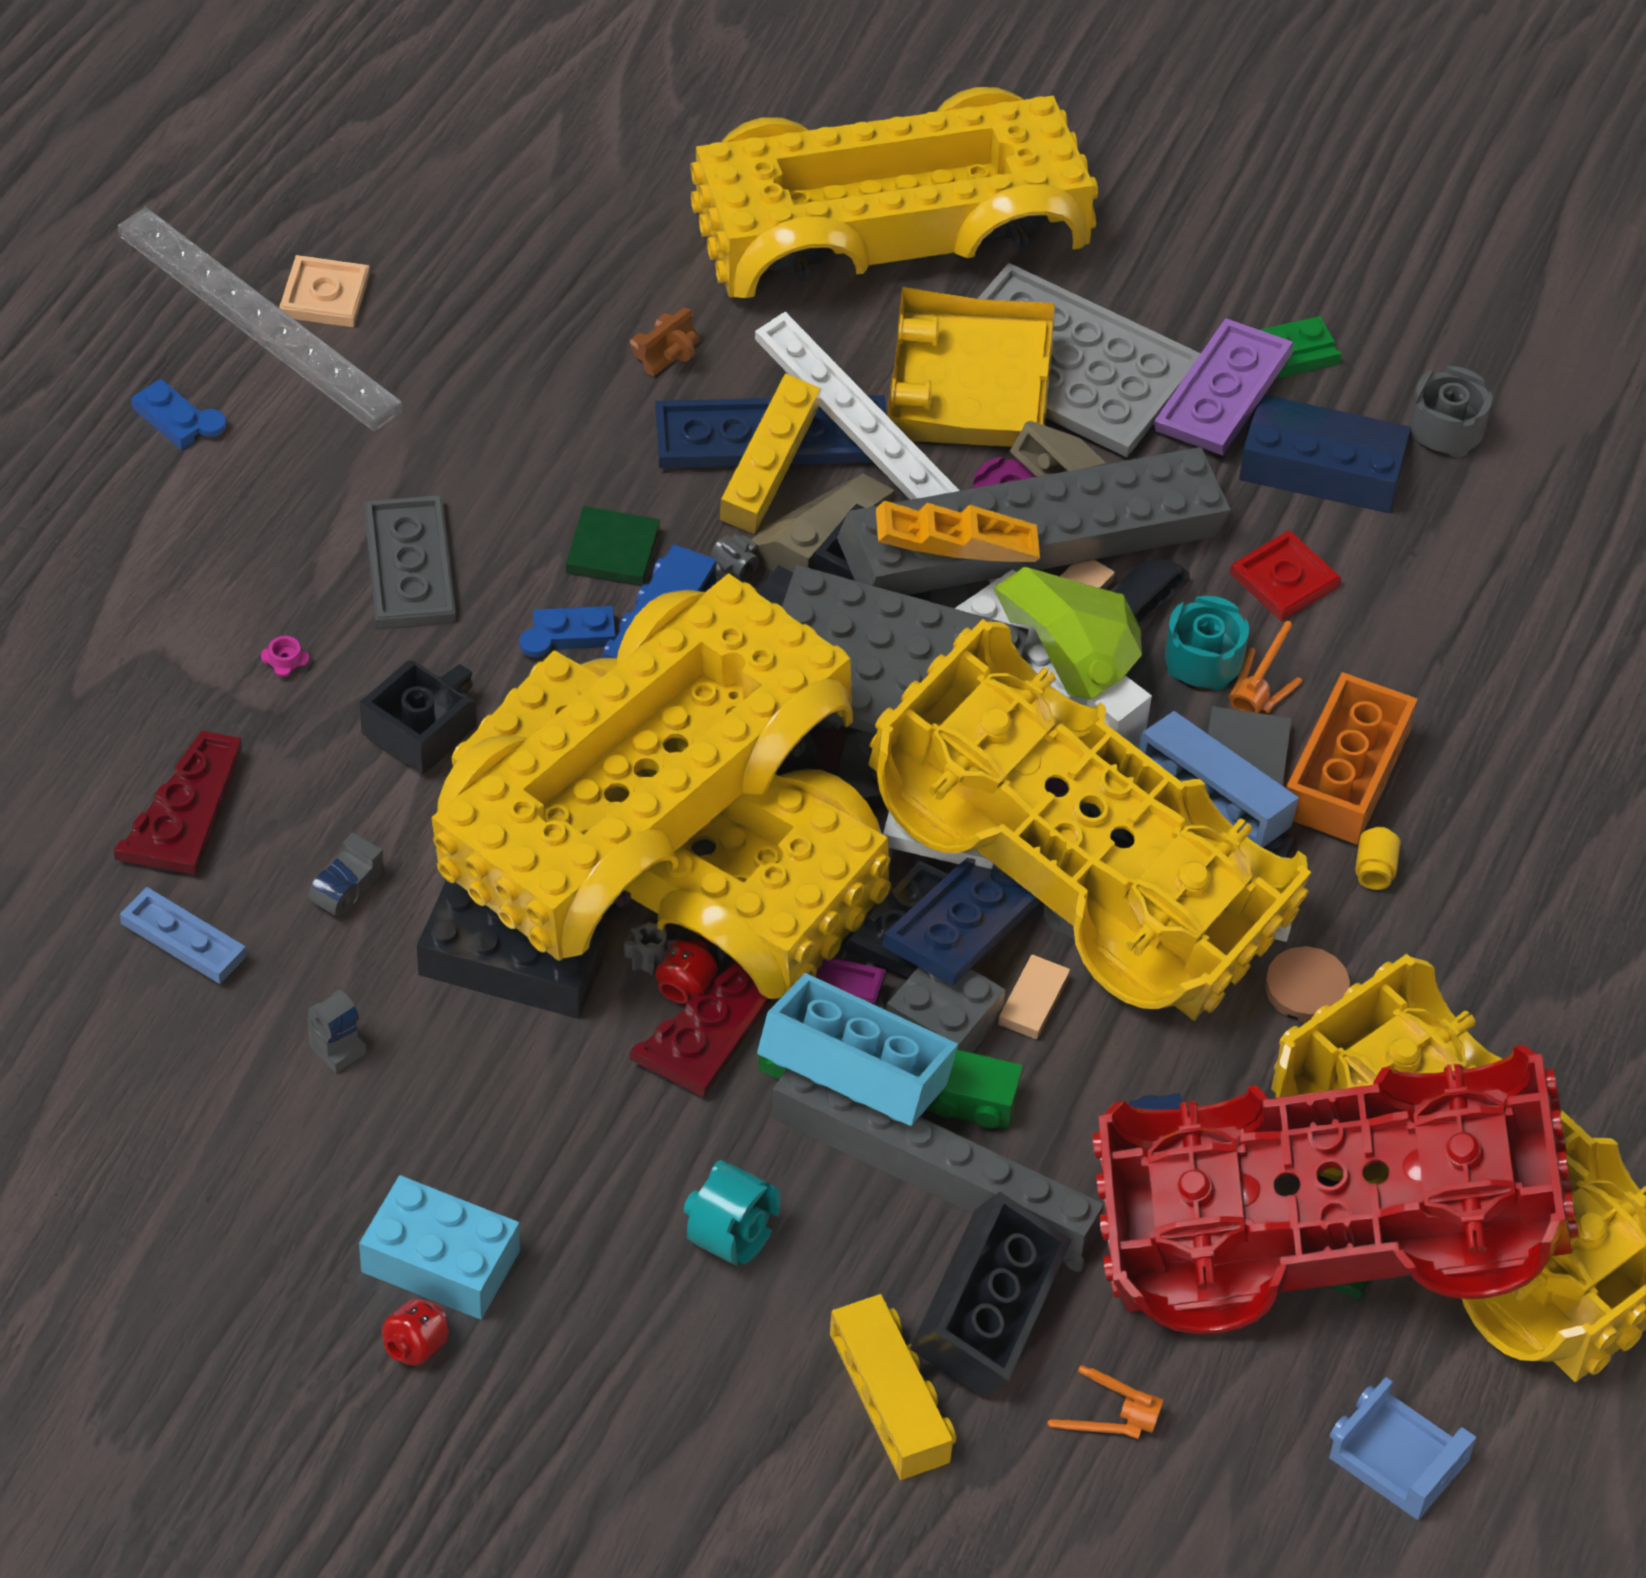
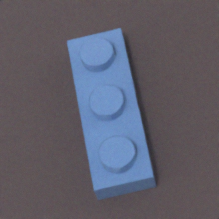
(183, 935)

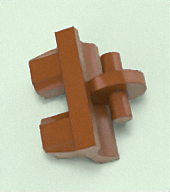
(670, 340)

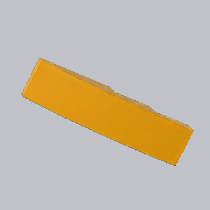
(965, 535)

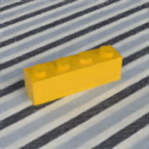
(769, 453)
(892, 1386)

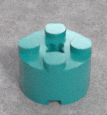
(1206, 642)
(731, 1213)

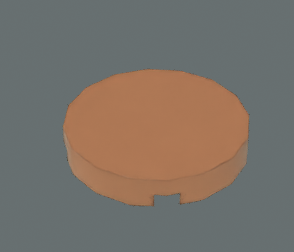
(1304, 981)

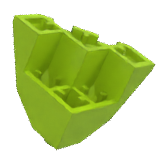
(1081, 626)

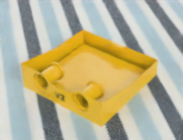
(970, 368)

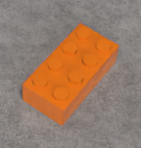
(1350, 756)

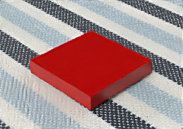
(1285, 575)

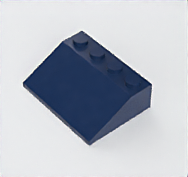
(1324, 453)

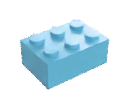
(440, 1247)

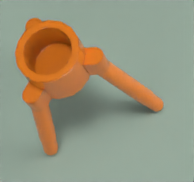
(1253, 692)
(1139, 1409)

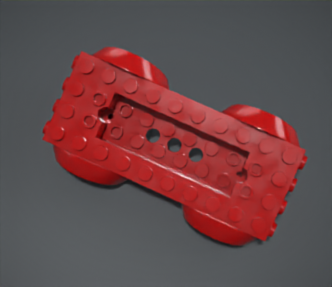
(1466, 1209)

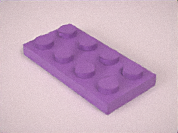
(1224, 386)

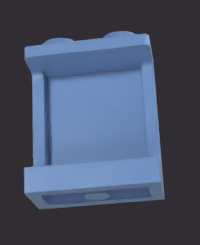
(1398, 1450)

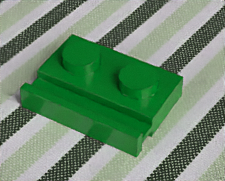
(1311, 346)

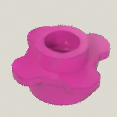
(284, 655)

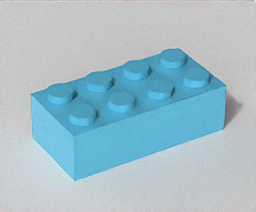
(857, 1049)

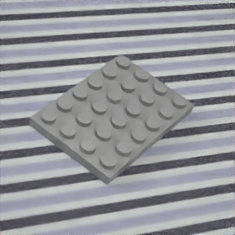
(1104, 369)

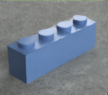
(1231, 782)

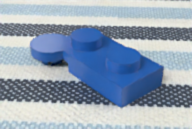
(175, 415)
(568, 629)

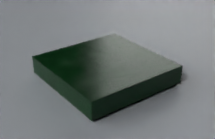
(612, 545)

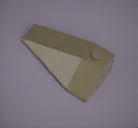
(801, 532)

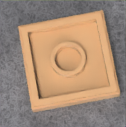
(325, 291)

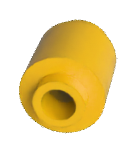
(1377, 858)

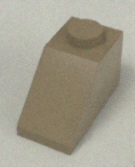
(1052, 451)

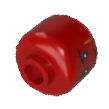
(686, 971)
(415, 1331)

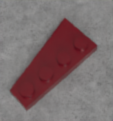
(185, 809)
(705, 1034)

